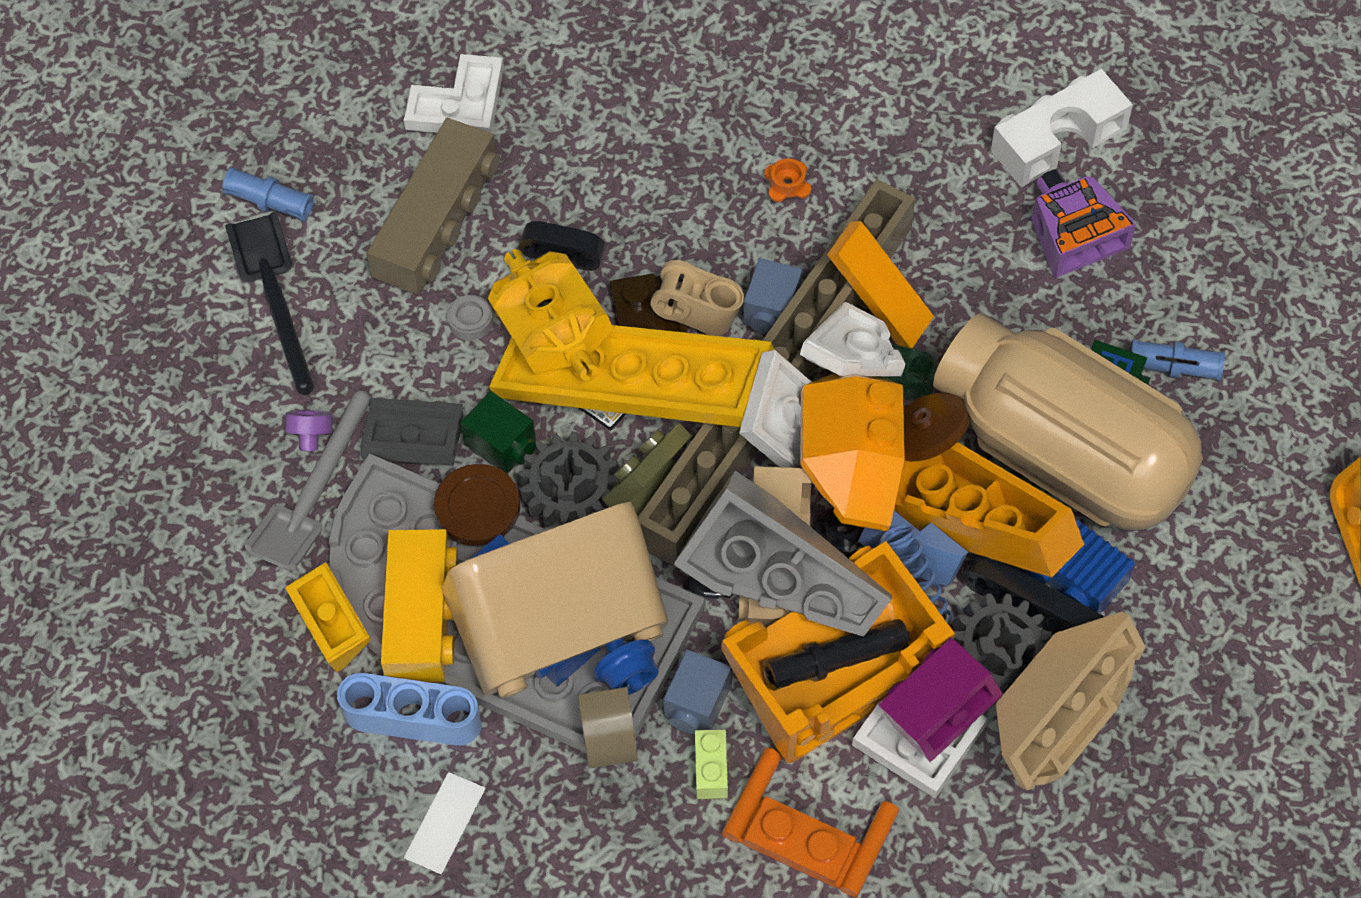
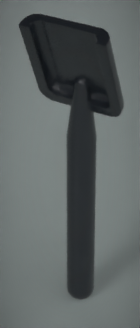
(263, 254)

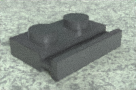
(412, 431)

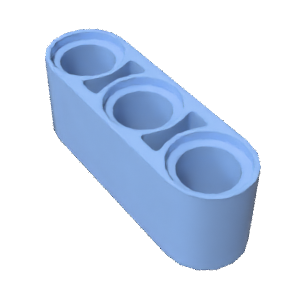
(394, 693)

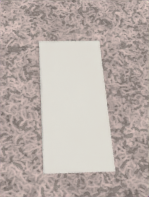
(444, 823)

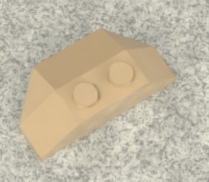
(1066, 697)

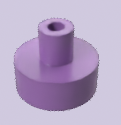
(309, 425)

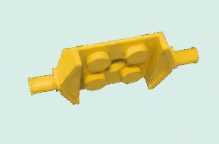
(556, 333)

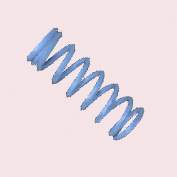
(901, 544)

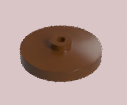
(933, 425)
(477, 504)

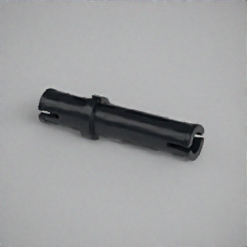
(818, 660)

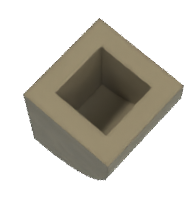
(608, 727)

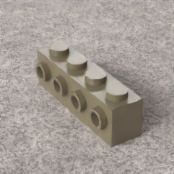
(433, 206)

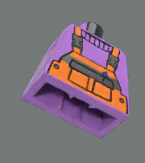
(1078, 222)

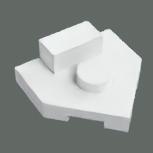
(853, 344)

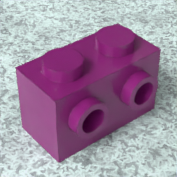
(940, 699)

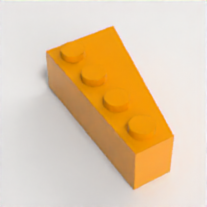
(988, 511)

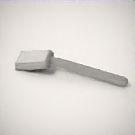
(287, 534)

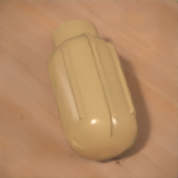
(1073, 422)

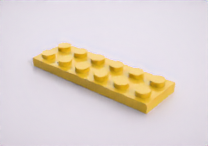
(646, 376)

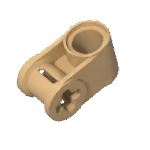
(699, 300)

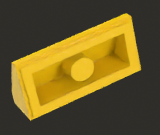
(329, 616)

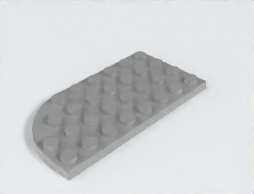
(398, 499)

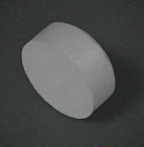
(470, 317)

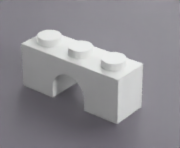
(1086, 107)

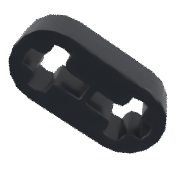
(580, 246)

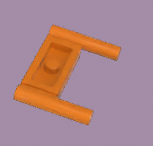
(801, 839)

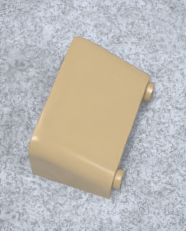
(555, 597)

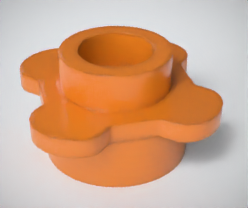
(783, 170)

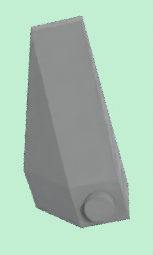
(770, 555)

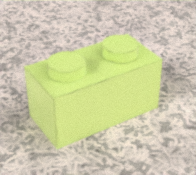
(711, 764)

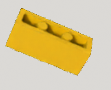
(415, 607)

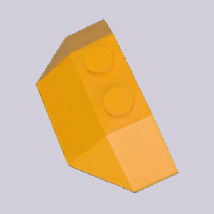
(854, 445)

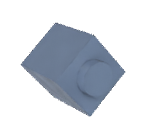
(770, 293)
(697, 693)

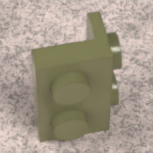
(643, 477)

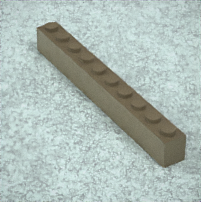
(720, 449)

